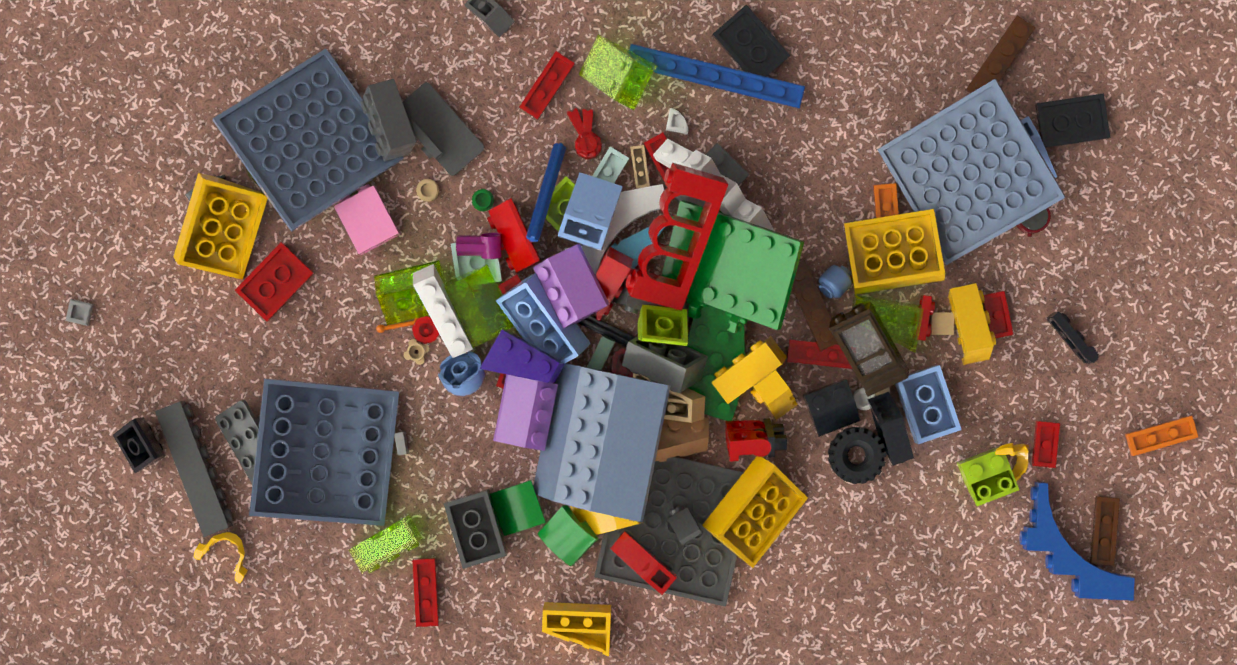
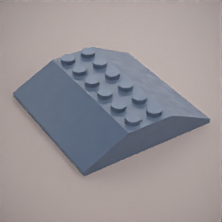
(602, 442)
(323, 452)

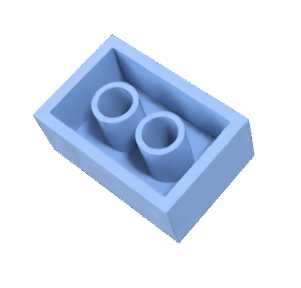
(928, 405)

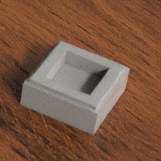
(79, 312)
(401, 443)

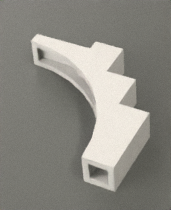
(734, 202)
(630, 206)

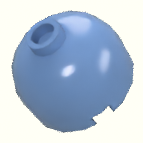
(462, 374)

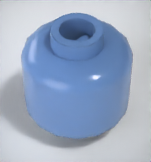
(835, 281)

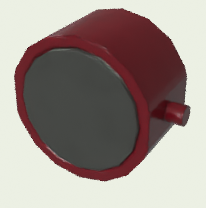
(1035, 223)

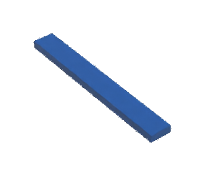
(722, 77)

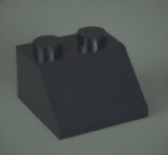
(832, 407)
(139, 444)

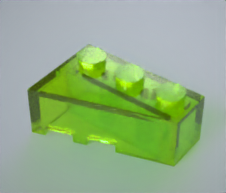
(899, 319)
(386, 545)

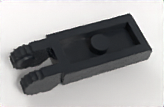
(1072, 337)

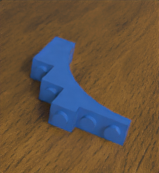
(1063, 560)

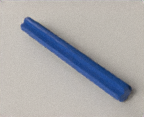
(546, 192)

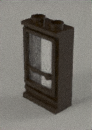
(869, 348)

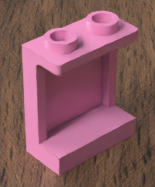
(366, 219)

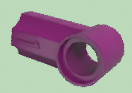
(484, 245)

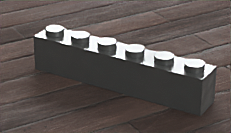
(194, 468)

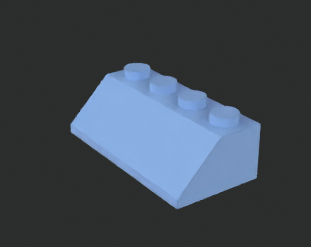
(537, 322)

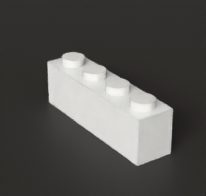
(439, 307)

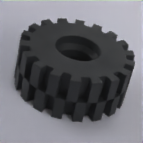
(873, 459)

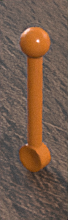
(381, 328)

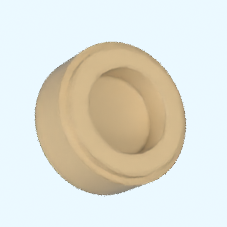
(427, 190)

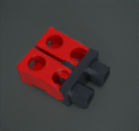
(754, 437)

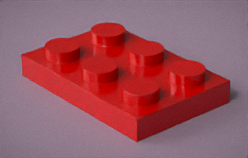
(274, 281)

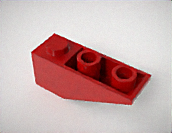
(611, 274)
(644, 563)

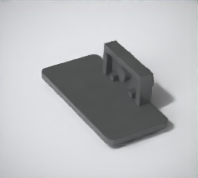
(440, 130)
(241, 433)

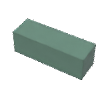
(601, 353)

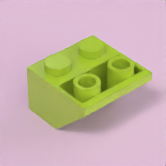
(987, 476)

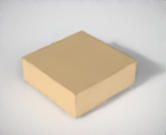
(942, 323)

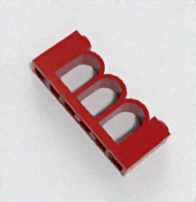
(691, 183)

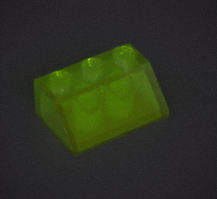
(398, 295)
(476, 305)

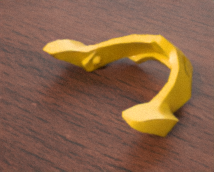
(1022, 454)
(202, 549)

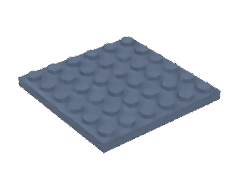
(305, 139)
(973, 170)

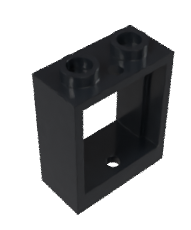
(891, 428)

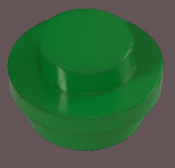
(483, 200)

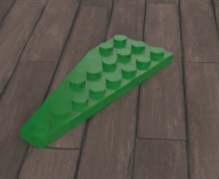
(712, 339)

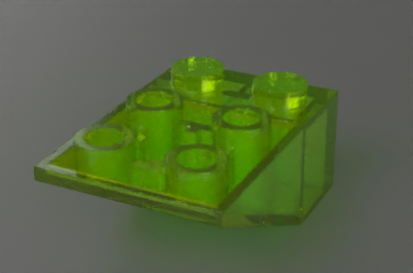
(617, 72)

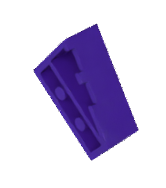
(521, 359)

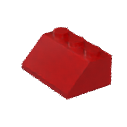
(513, 236)

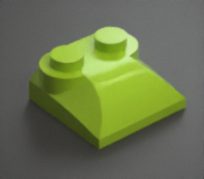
(559, 202)

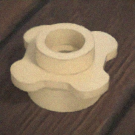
(414, 345)

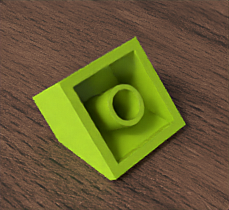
(663, 325)

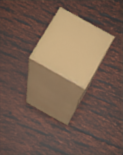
(640, 166)

